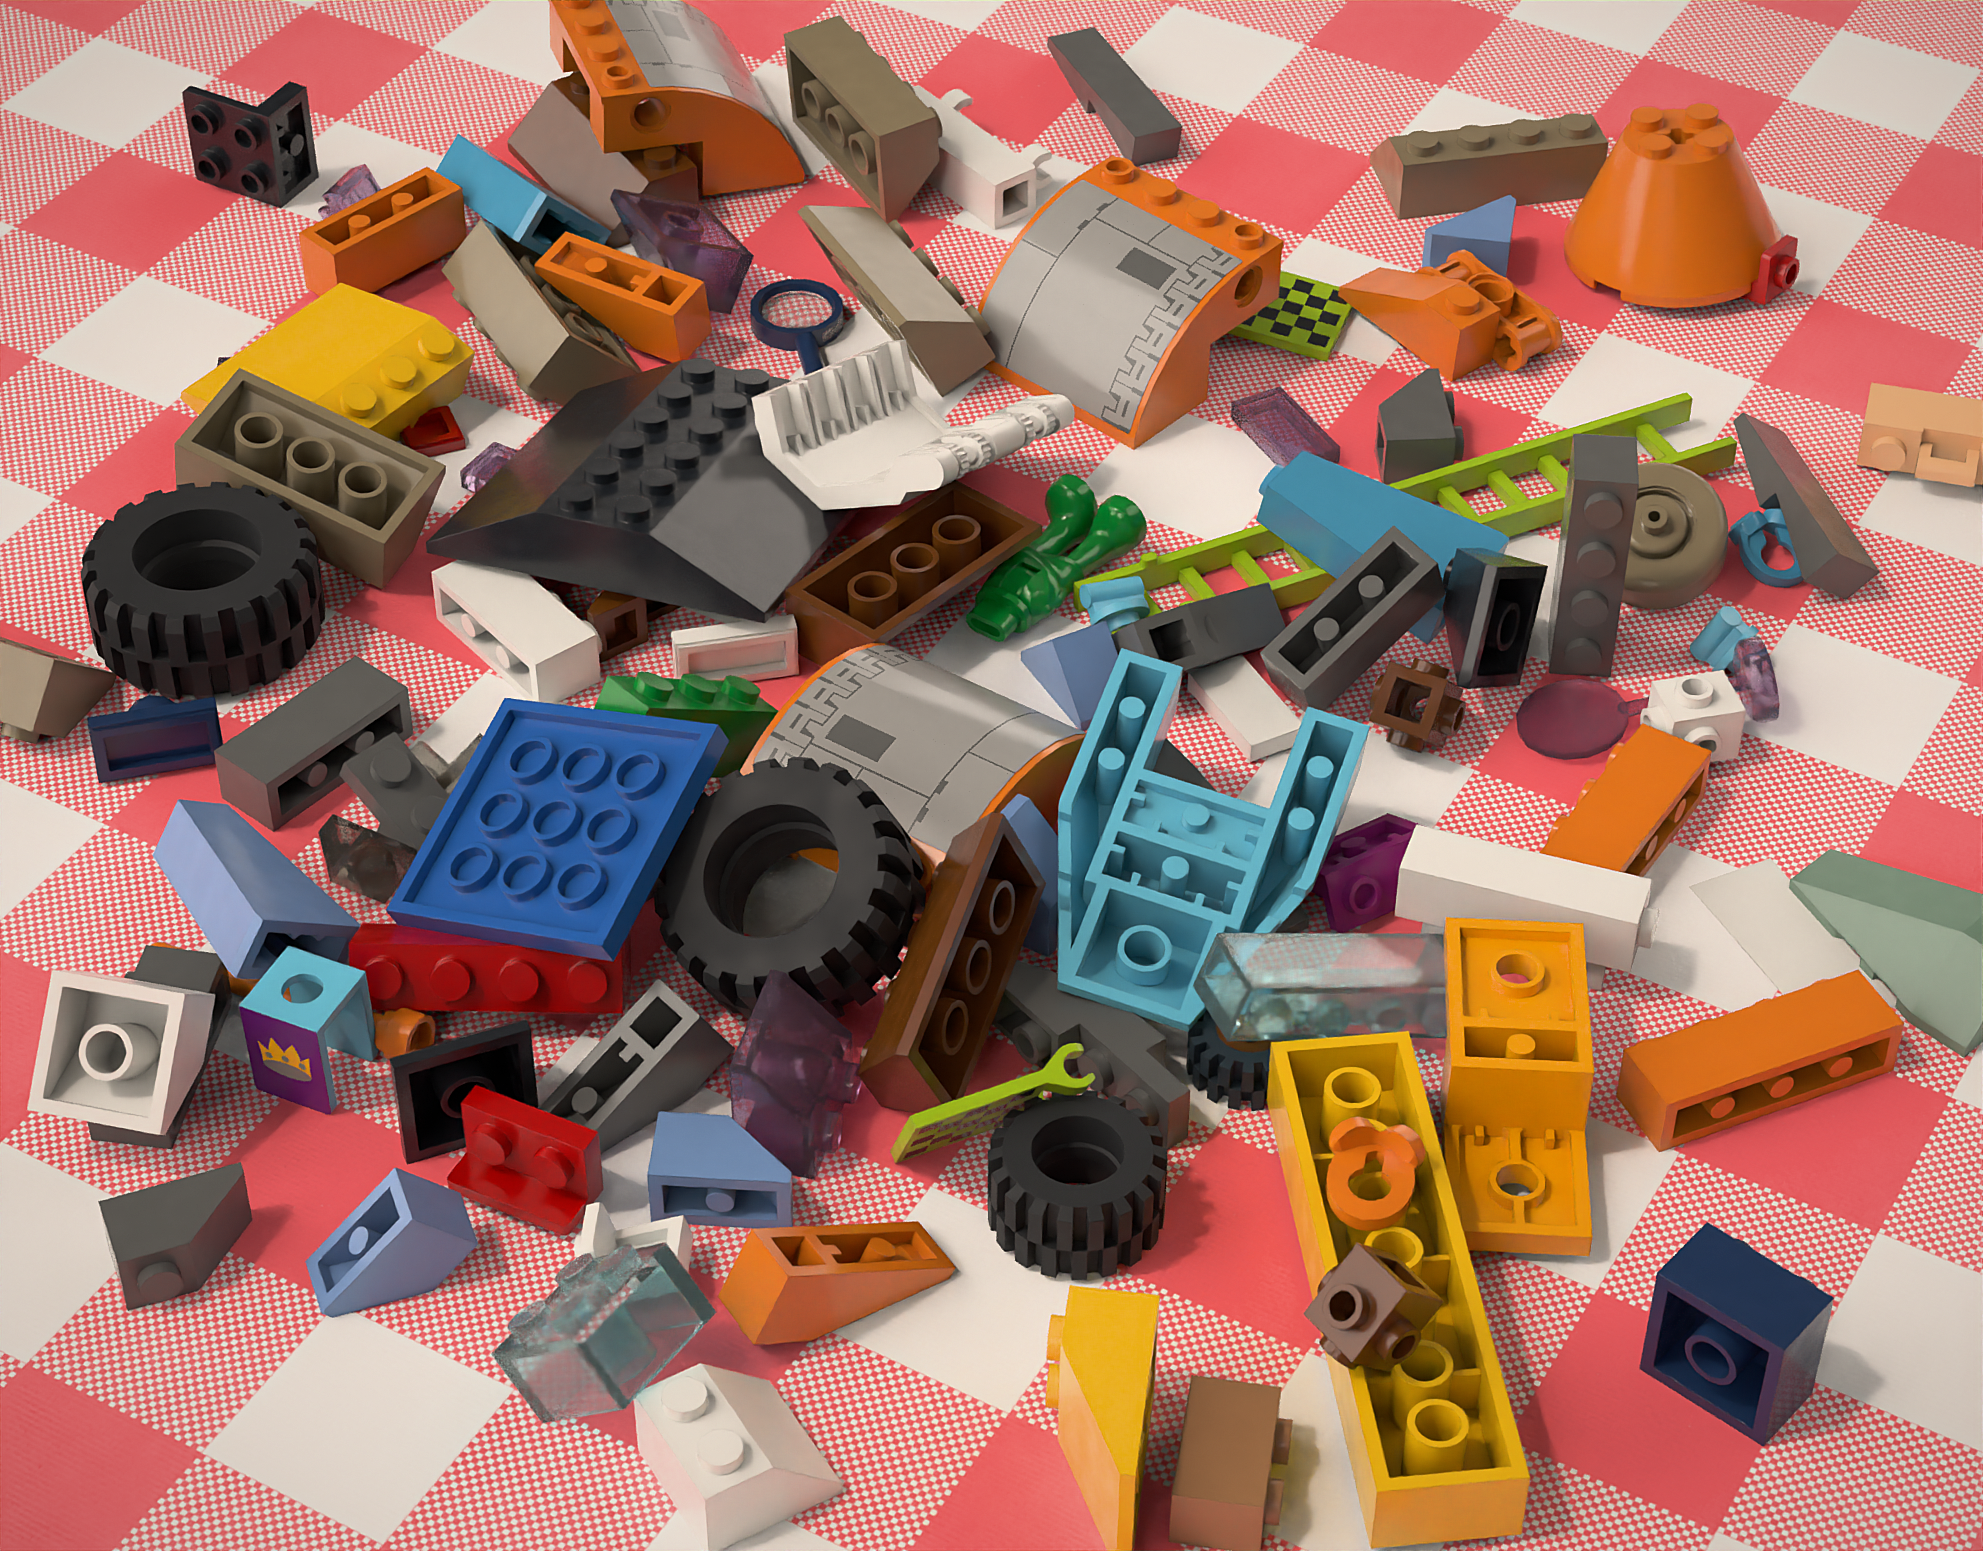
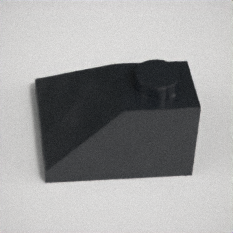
(1490, 615)
(439, 1077)

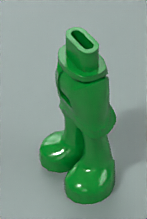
(1038, 576)

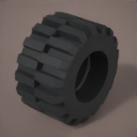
(1076, 1225)

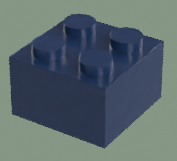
(1735, 1333)

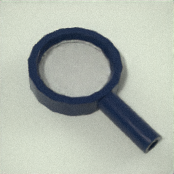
(798, 318)

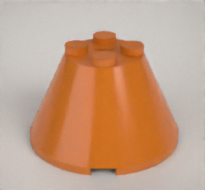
(1672, 213)

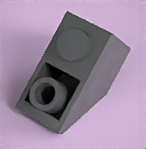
(1417, 430)

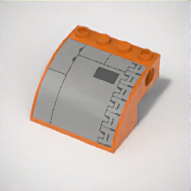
(694, 86)
(1123, 295)
(923, 743)

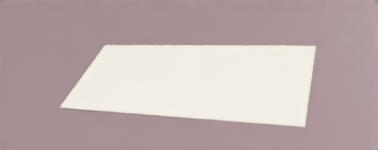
(1779, 929)

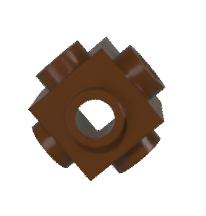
(1399, 692)
(1371, 1309)

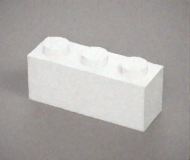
(518, 629)

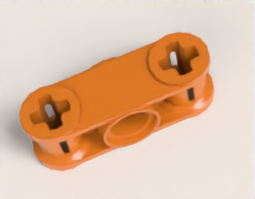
(1523, 323)

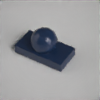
(155, 737)

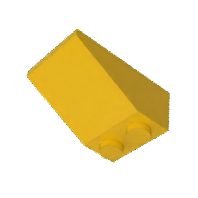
(1105, 1400)

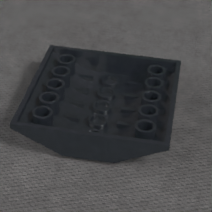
(652, 497)

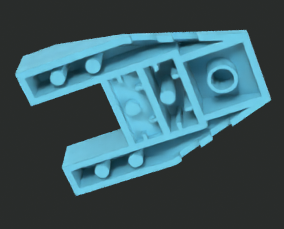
(1168, 864)

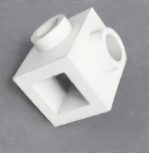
(1698, 710)

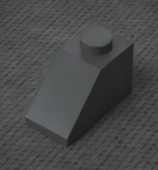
(174, 1233)

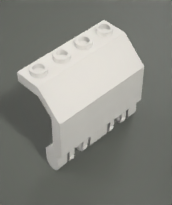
(869, 440)

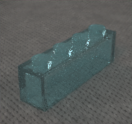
(1324, 985)

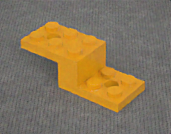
(1517, 1084)

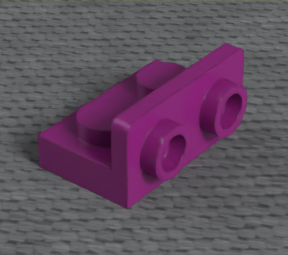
(1363, 871)

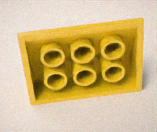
(356, 359)

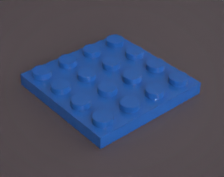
(558, 827)

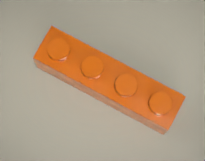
(1634, 805)
(1758, 1060)

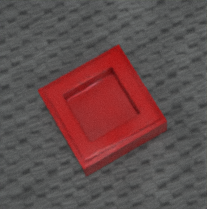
(434, 433)

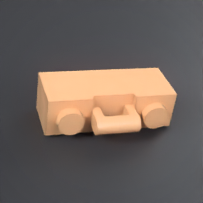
(1923, 434)

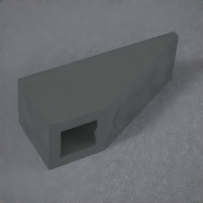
(1206, 629)

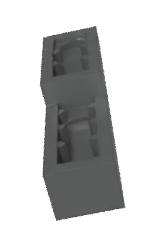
(1108, 85)
(1820, 536)

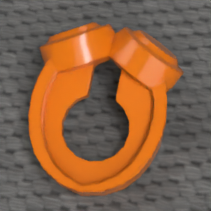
(1358, 1143)

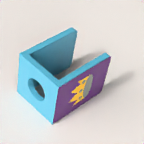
(291, 1038)

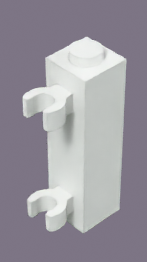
(980, 169)
(1488, 880)

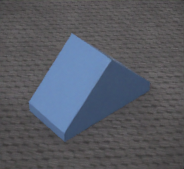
(1481, 231)
(1074, 670)

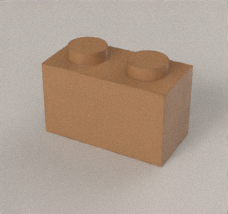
(1226, 1465)

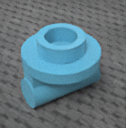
(1115, 602)
(1719, 638)

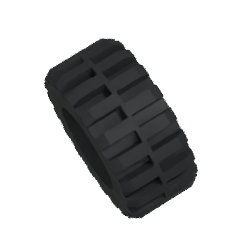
(203, 590)
(749, 829)

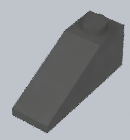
(640, 1068)

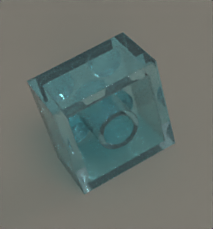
(602, 1332)

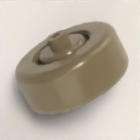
(1675, 538)

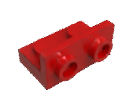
(527, 1162)

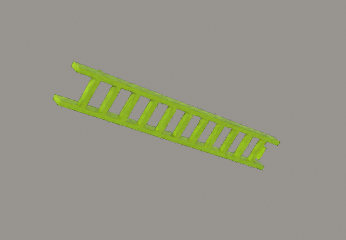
(1440, 485)

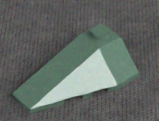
(1910, 935)

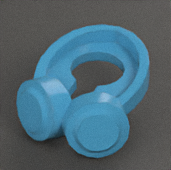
(1751, 540)

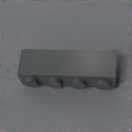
(1592, 554)

